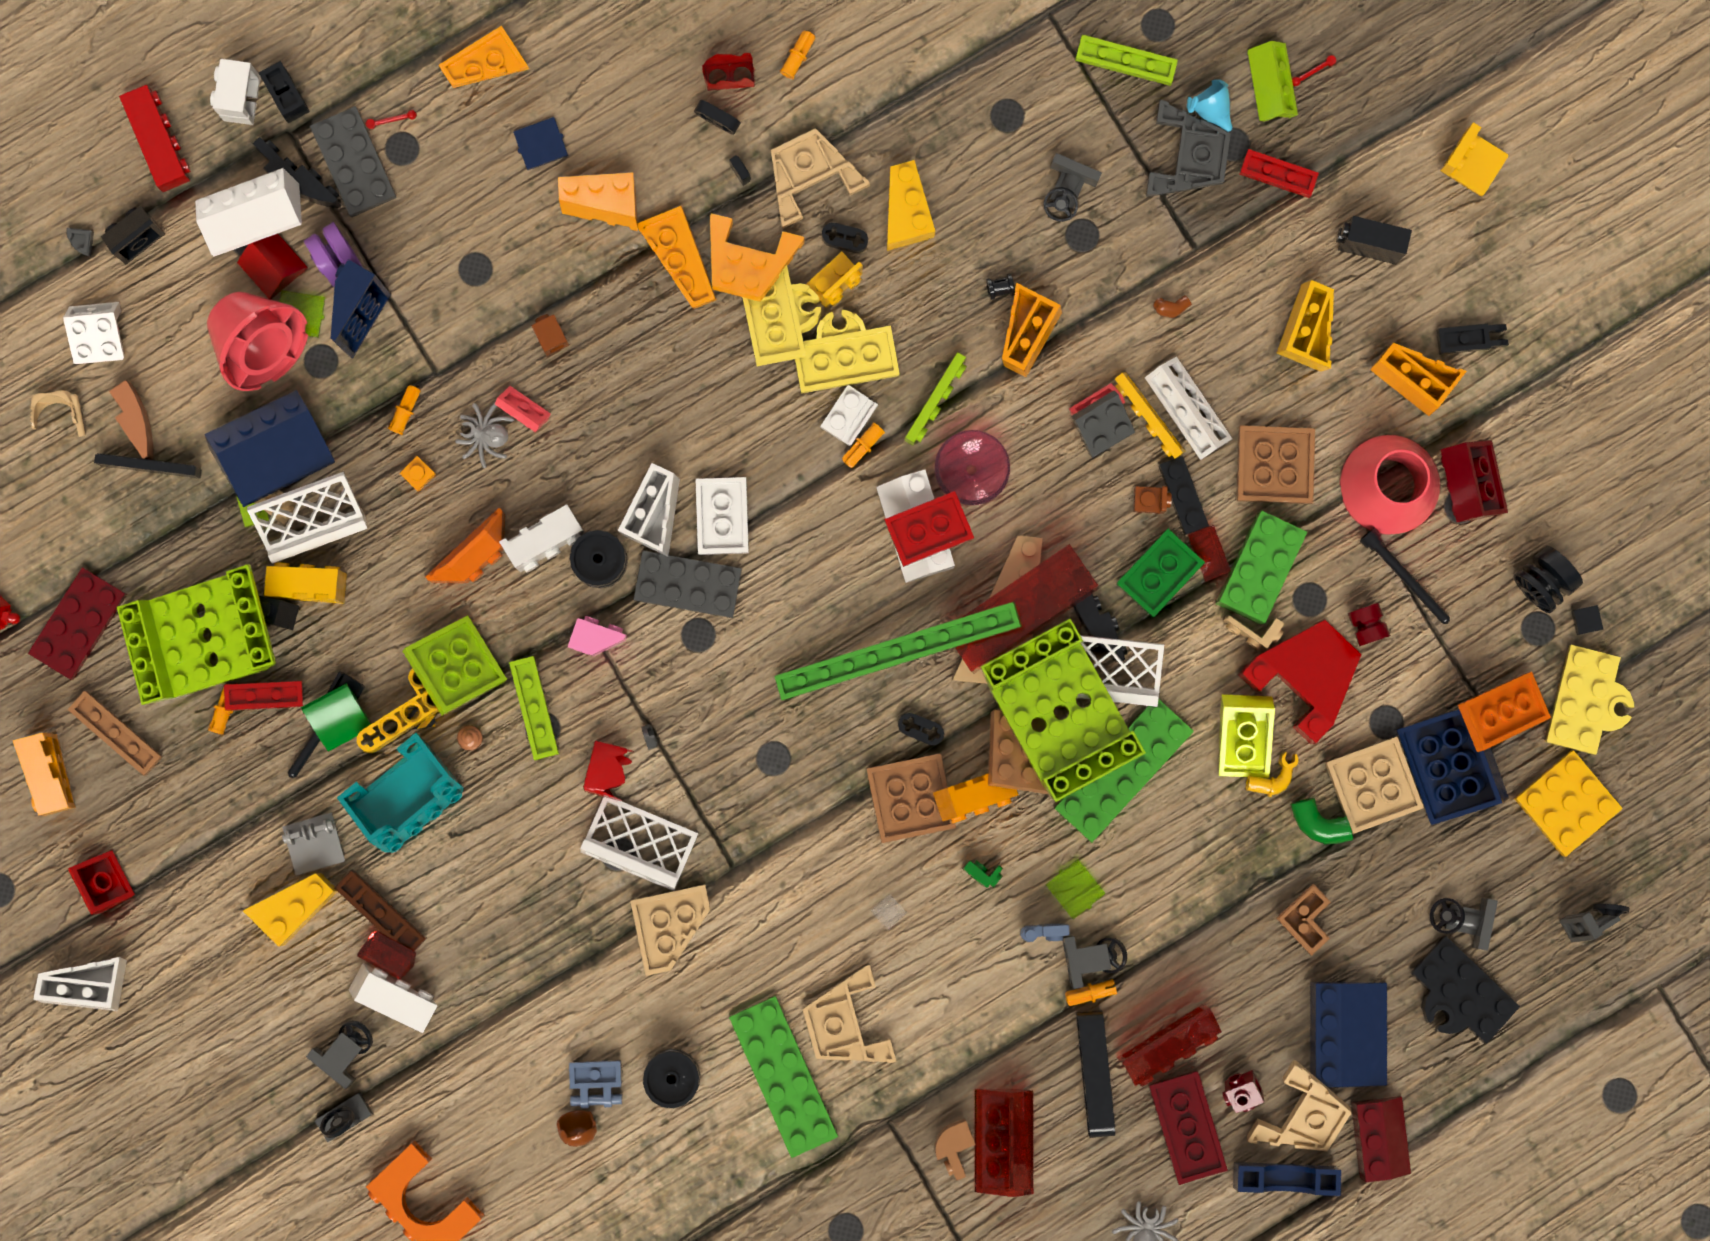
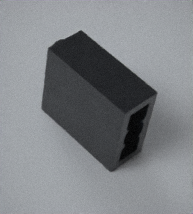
(1373, 240)

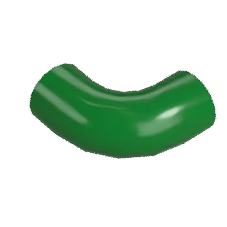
(1319, 828)

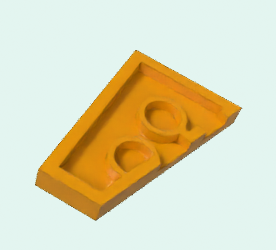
(483, 60)

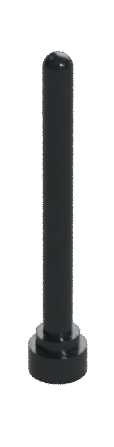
(1373, 541)

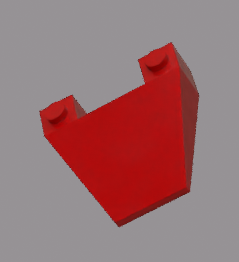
(1316, 668)

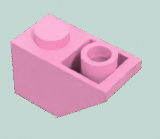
(594, 639)

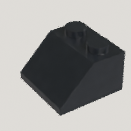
(132, 234)

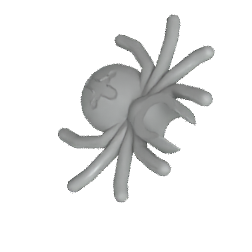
(484, 434)
(1148, 1229)

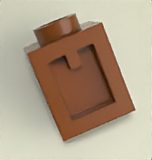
(1151, 500)

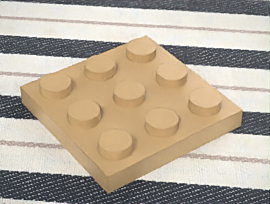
(1374, 785)

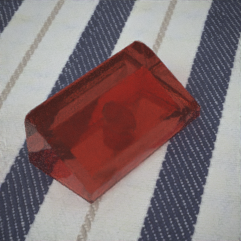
(1209, 549)
(387, 955)

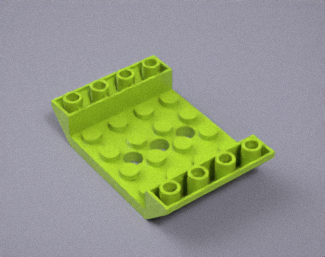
(169, 643)
(1052, 674)

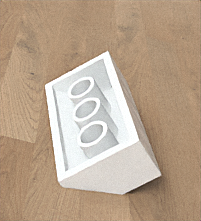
(249, 211)
(905, 494)

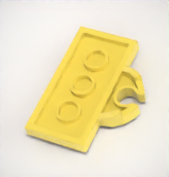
(779, 321)
(846, 355)
(1587, 700)

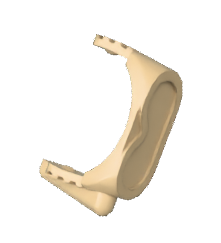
(42, 400)

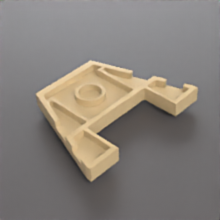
(805, 163)
(835, 1025)
(1313, 1120)

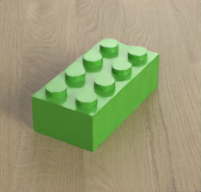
(1261, 567)

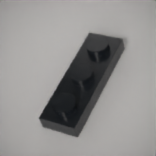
(1183, 495)

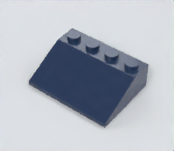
(356, 306)
(269, 448)
(1449, 769)
(1348, 1033)

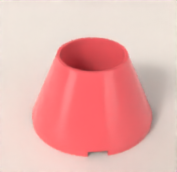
(255, 339)
(1367, 502)

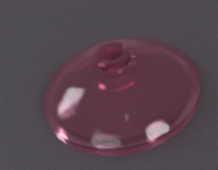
(976, 450)

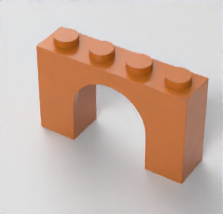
(390, 1190)

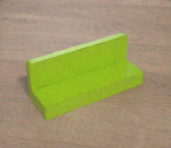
(1272, 81)

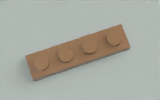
(115, 733)

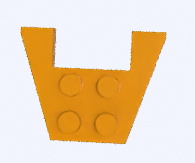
(743, 269)

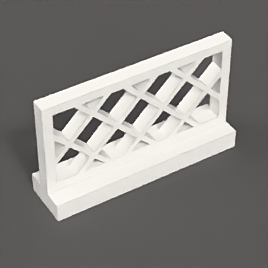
(319, 533)
(1127, 693)
(631, 863)

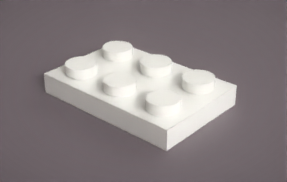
(722, 516)

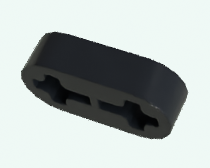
(717, 117)
(847, 232)
(923, 723)

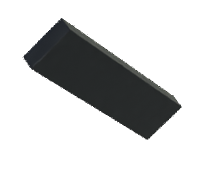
(147, 465)

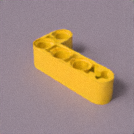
(399, 716)

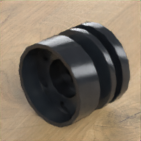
(1549, 579)

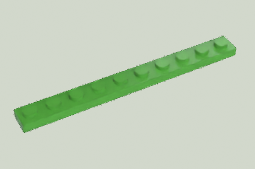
(898, 651)

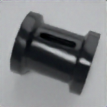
(1000, 286)

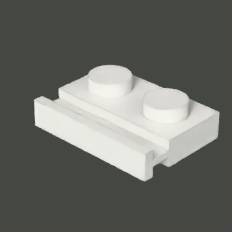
(849, 415)

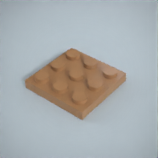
(1275, 464)
(1007, 759)
(906, 799)

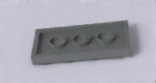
(353, 161)
(687, 584)

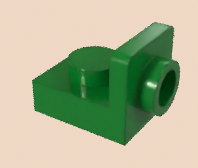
(977, 871)

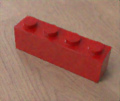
(154, 137)

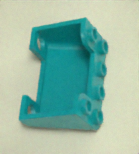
(402, 797)

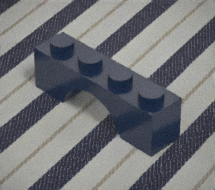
(1287, 1177)

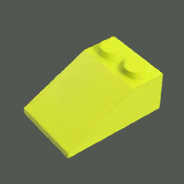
(1246, 735)

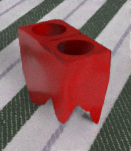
(722, 62)
(606, 769)

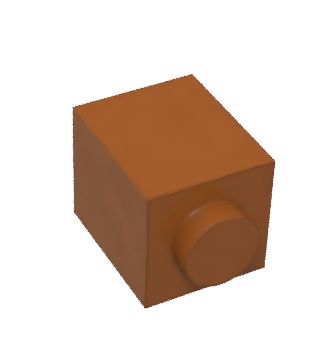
(549, 334)

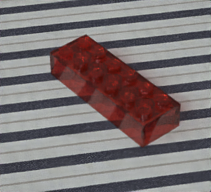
(1039, 599)

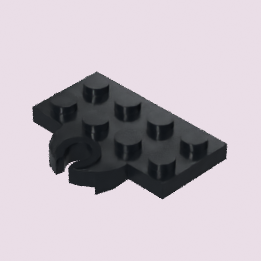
(1462, 993)

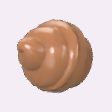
(469, 737)

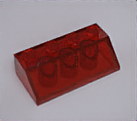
(1169, 1045)
(1004, 1142)

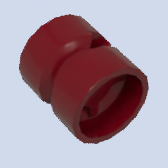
(1369, 624)

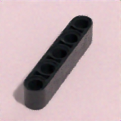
(1095, 1074)

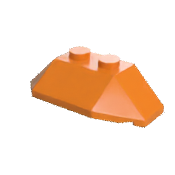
(473, 554)

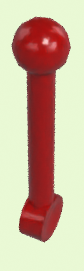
(1330, 61)
(371, 124)

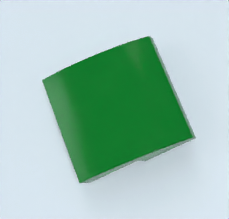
(336, 717)

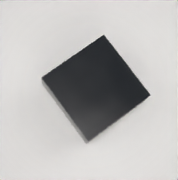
(740, 170)
(1587, 620)

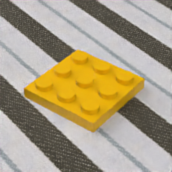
(1568, 803)

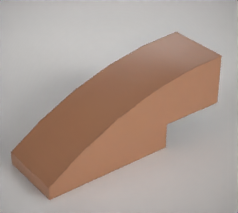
(134, 418)

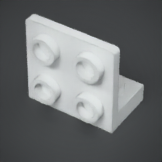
(94, 332)

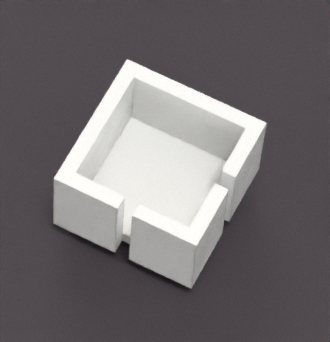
(235, 83)

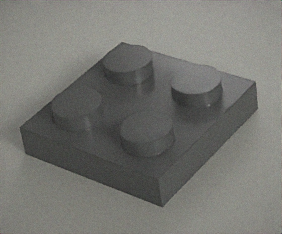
(1103, 424)

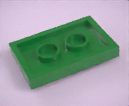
(1160, 573)

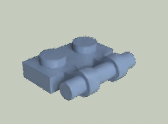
(1052, 932)
(595, 1075)

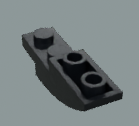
(308, 180)
(1097, 624)

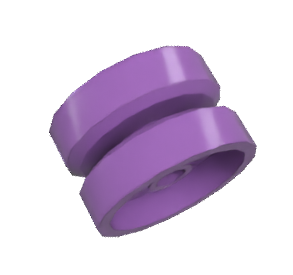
(330, 256)

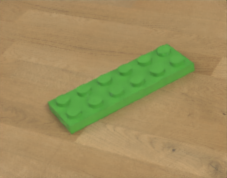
(1101, 801)
(783, 1077)

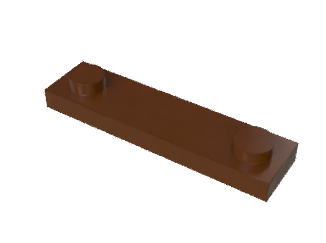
(379, 911)

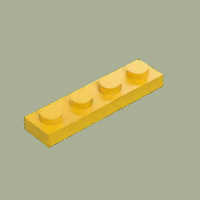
(1143, 408)

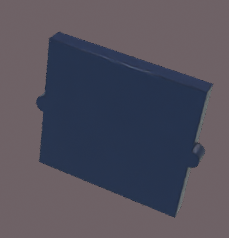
(540, 143)

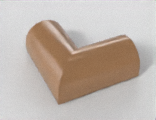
(1299, 919)

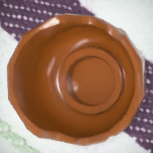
(577, 1128)

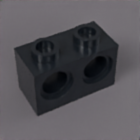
(284, 92)

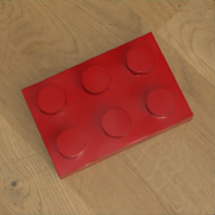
(929, 528)

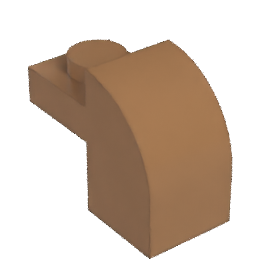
(951, 1140)

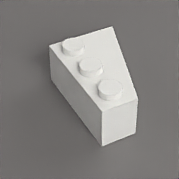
(653, 510)
(542, 539)
(87, 986)
(392, 997)

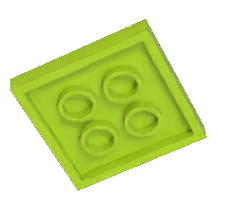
(454, 665)

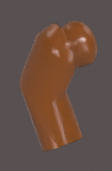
(1171, 309)

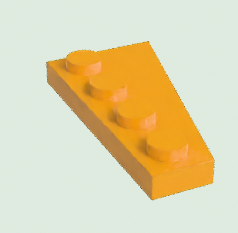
(678, 252)

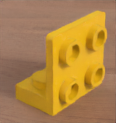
(1474, 161)
(835, 279)

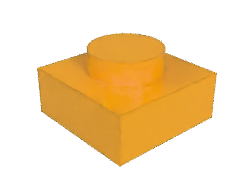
(417, 473)

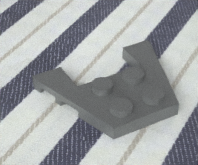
(1200, 153)

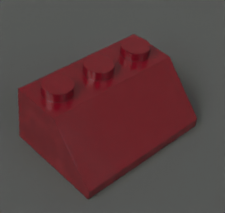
(1473, 480)
(1381, 1139)

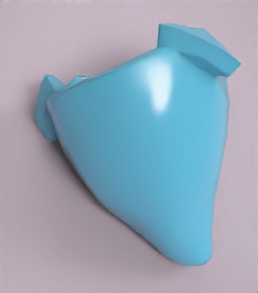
(1213, 105)

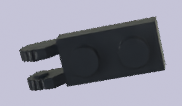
(1469, 338)

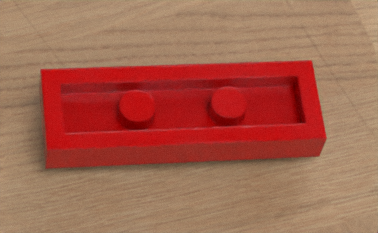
(1278, 173)
(263, 695)

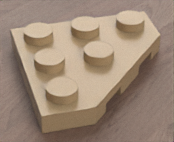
(667, 925)

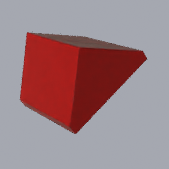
(271, 264)
(101, 882)

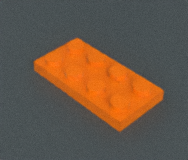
(1504, 711)

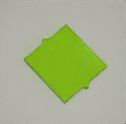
(310, 306)
(1075, 889)

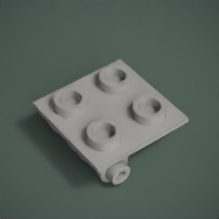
(313, 843)

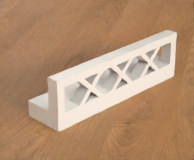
(1185, 409)

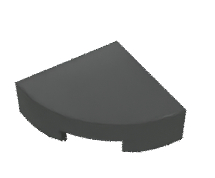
(81, 240)
(649, 737)

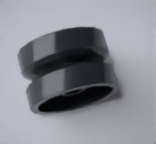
(598, 574)
(674, 1093)

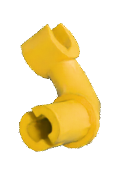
(1273, 785)

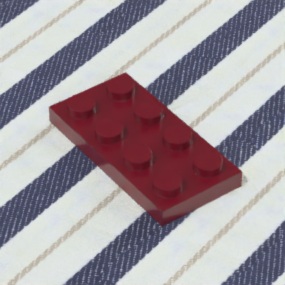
(77, 624)
(1188, 1127)

